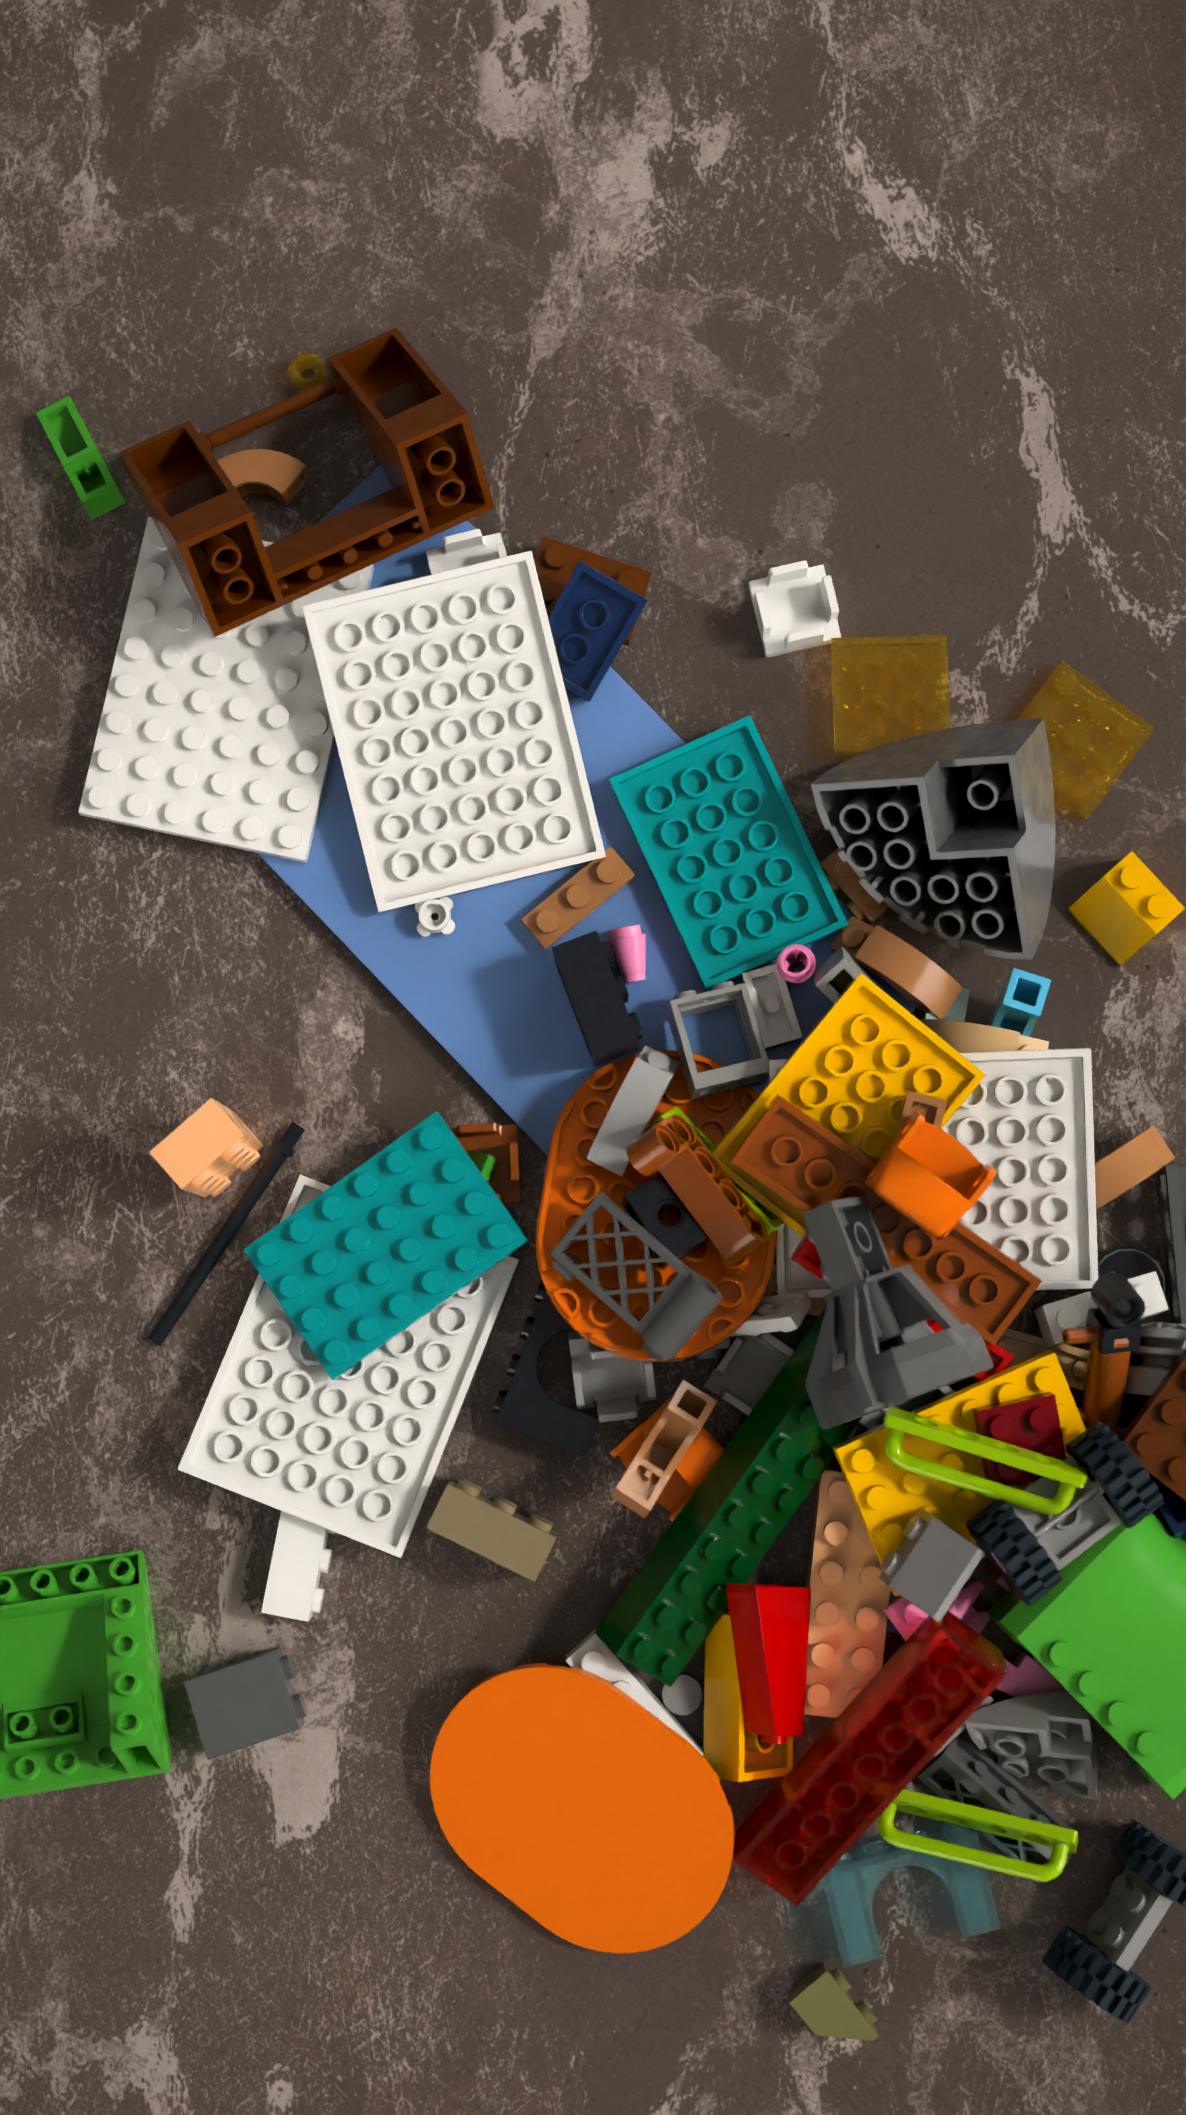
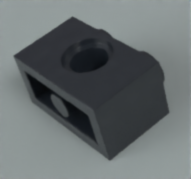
(655, 1196)

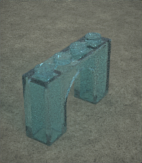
(855, 1877)

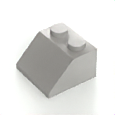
(930, 1564)

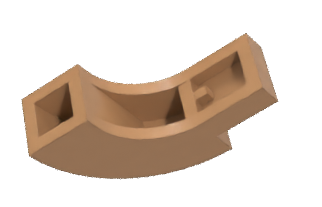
(265, 473)
(899, 966)
(1130, 1164)
(663, 1448)

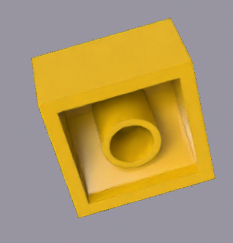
(1125, 908)

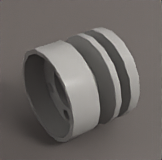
(1159, 1351)

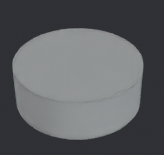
(683, 1695)

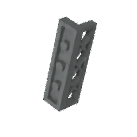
(1172, 1201)
(983, 1779)

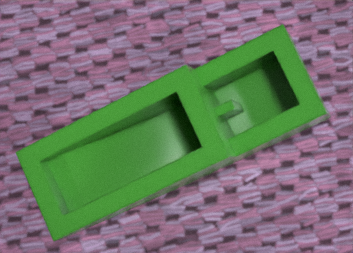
(80, 458)

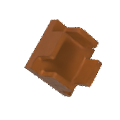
(503, 1145)

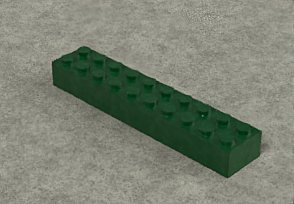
(725, 1525)

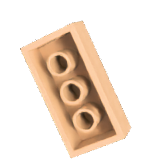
(208, 1150)

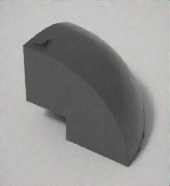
(953, 831)

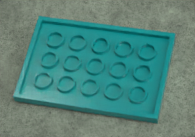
(728, 852)
(385, 1245)

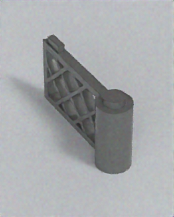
(675, 1313)

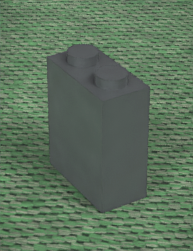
(245, 1702)

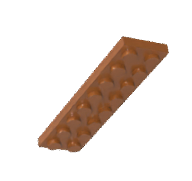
(816, 1166)

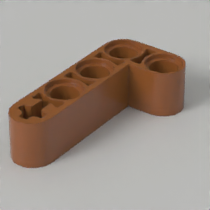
(700, 1185)

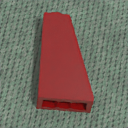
(771, 1656)

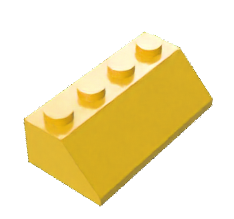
(726, 1745)

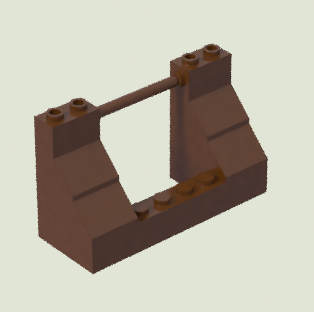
(211, 532)

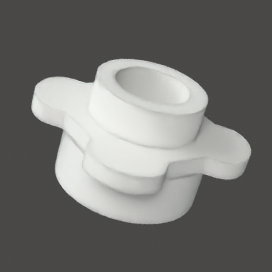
(442, 924)

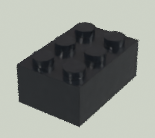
(597, 997)

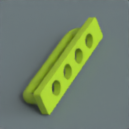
(1067, 1474)
(1058, 1838)

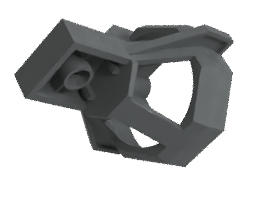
(872, 1306)

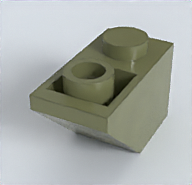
(829, 2008)

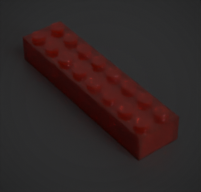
(868, 1755)

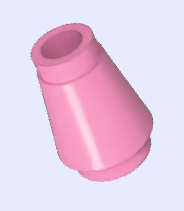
(629, 952)
(793, 957)

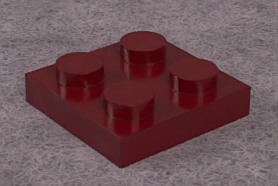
(1023, 1422)

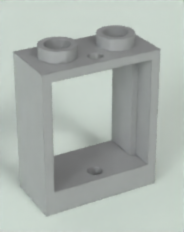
(727, 1077)

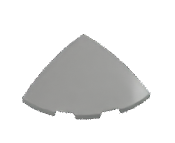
(1042, 1736)

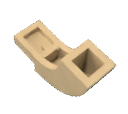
(982, 1038)

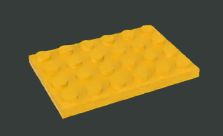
(854, 1082)
(892, 1496)

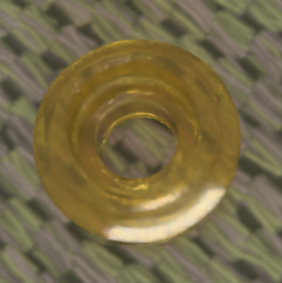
(303, 362)

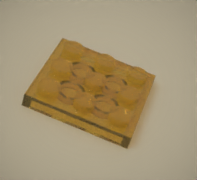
(887, 690)
(1087, 738)

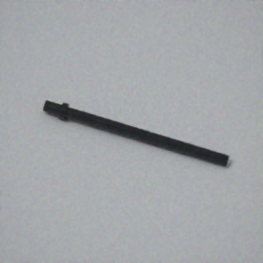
(227, 1232)

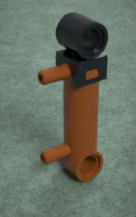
(1113, 1335)

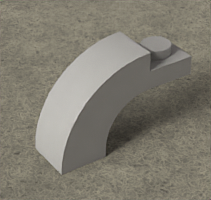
(632, 1109)

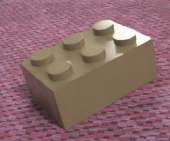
(493, 1528)

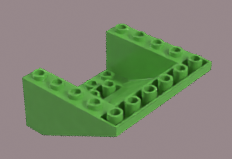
(79, 1676)

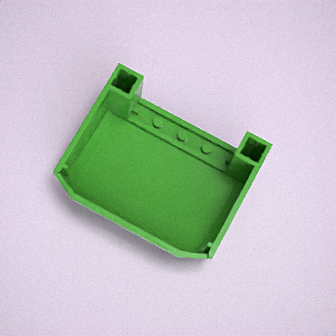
(1119, 1642)

